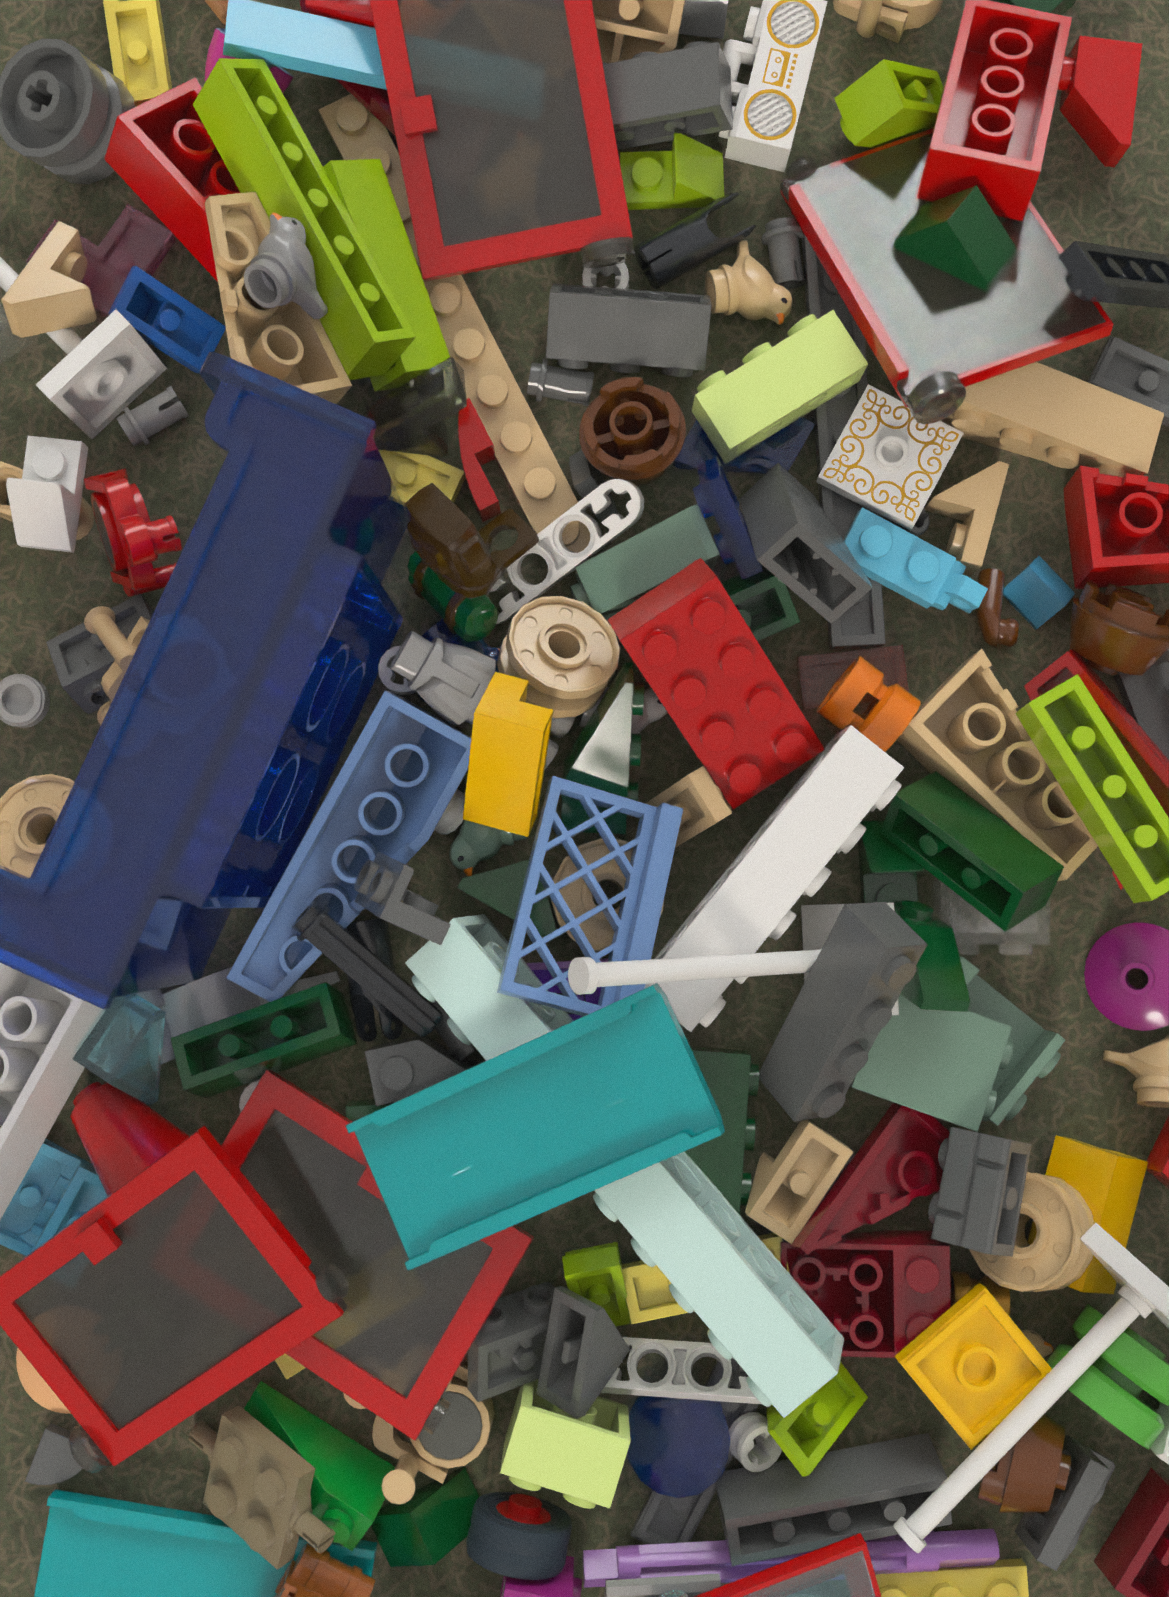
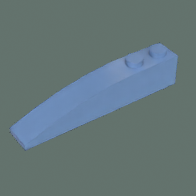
(380, 802)

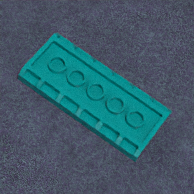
(538, 1126)
(154, 1551)

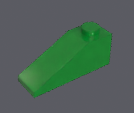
(347, 1475)

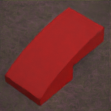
(475, 451)

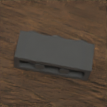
(669, 94)
(628, 329)

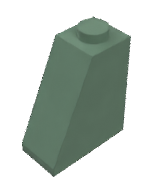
(644, 562)

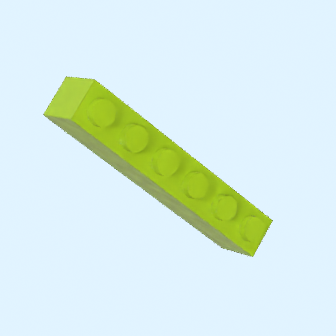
(275, 159)

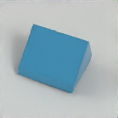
(1038, 593)

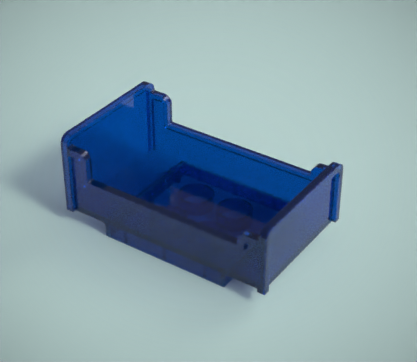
(225, 705)

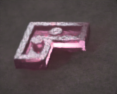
(129, 243)

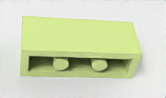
(778, 384)

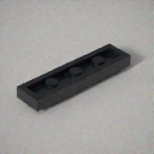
(1116, 275)

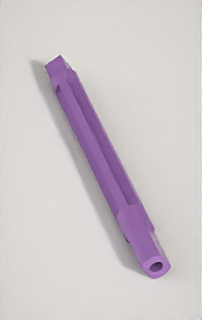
(887, 1555)

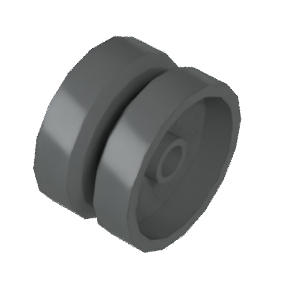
(61, 109)

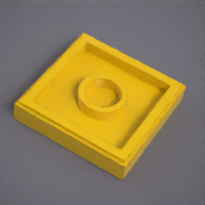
(974, 1365)

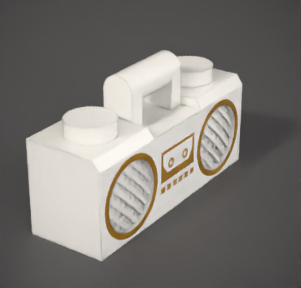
(781, 56)

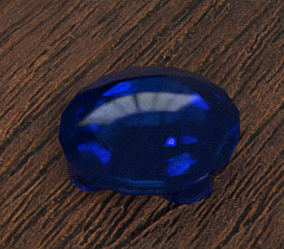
(678, 1444)

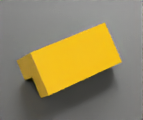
(507, 757)
(1111, 1189)

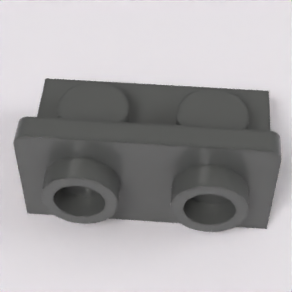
(83, 658)
(384, 893)
(510, 1343)
(1055, 1533)

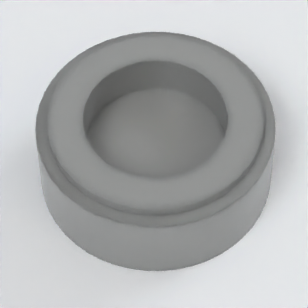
(23, 701)

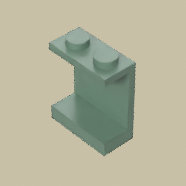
(1033, 1052)
(938, 1063)

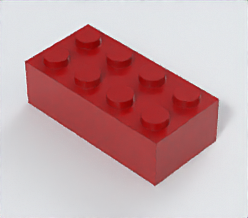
(996, 105)
(716, 682)

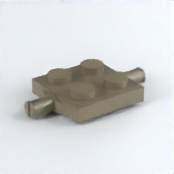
(259, 1487)

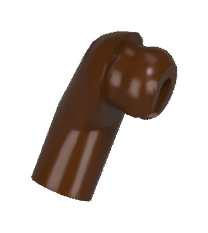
(993, 627)

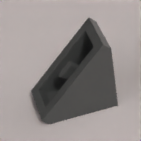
(578, 1353)

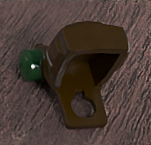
(454, 562)

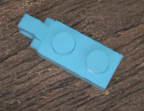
(910, 564)

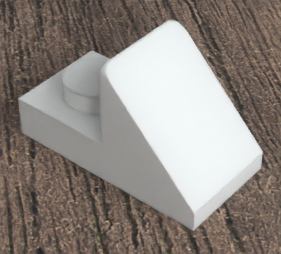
(49, 494)

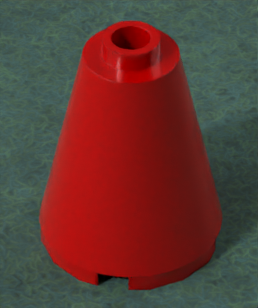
(121, 1133)

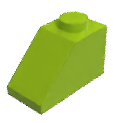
(889, 104)

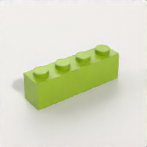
(373, 209)
(1102, 786)

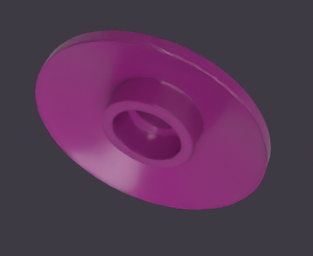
(1107, 972)

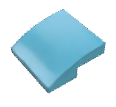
(49, 1198)

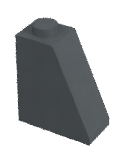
(802, 544)

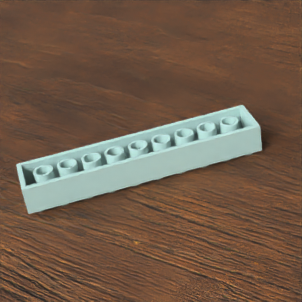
(668, 1208)

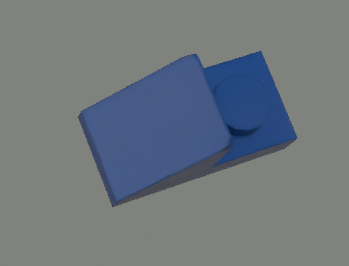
(167, 319)

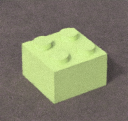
(564, 1452)

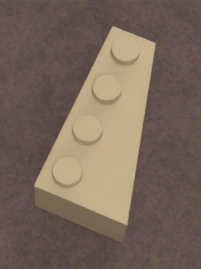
(1059, 421)
(981, 747)

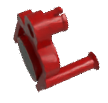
(129, 535)

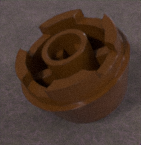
(632, 431)
(1117, 630)
(1029, 1470)

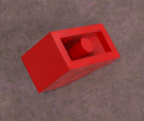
(1101, 94)

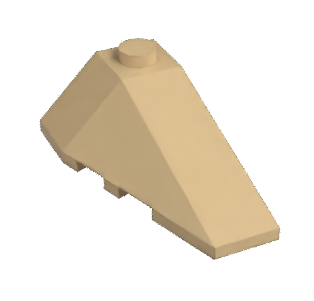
(276, 339)

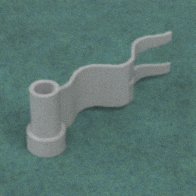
(210, 1001)

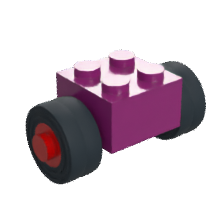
(525, 1543)

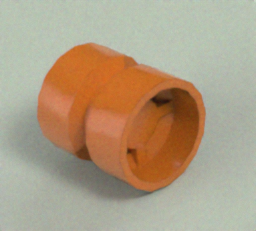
(884, 717)

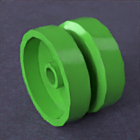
(1118, 1378)

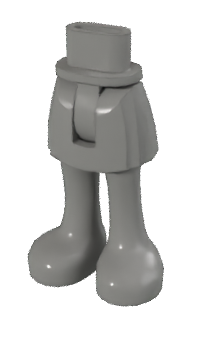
(454, 681)

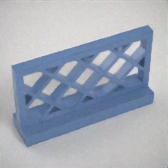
(640, 901)

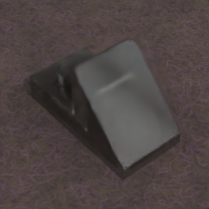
(415, 413)

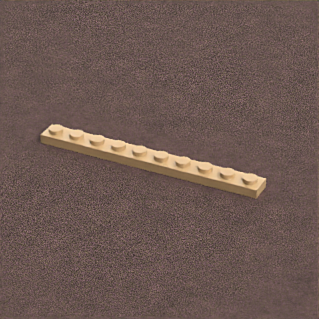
(489, 383)

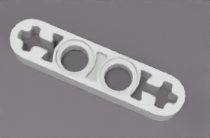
(557, 556)
(678, 1380)

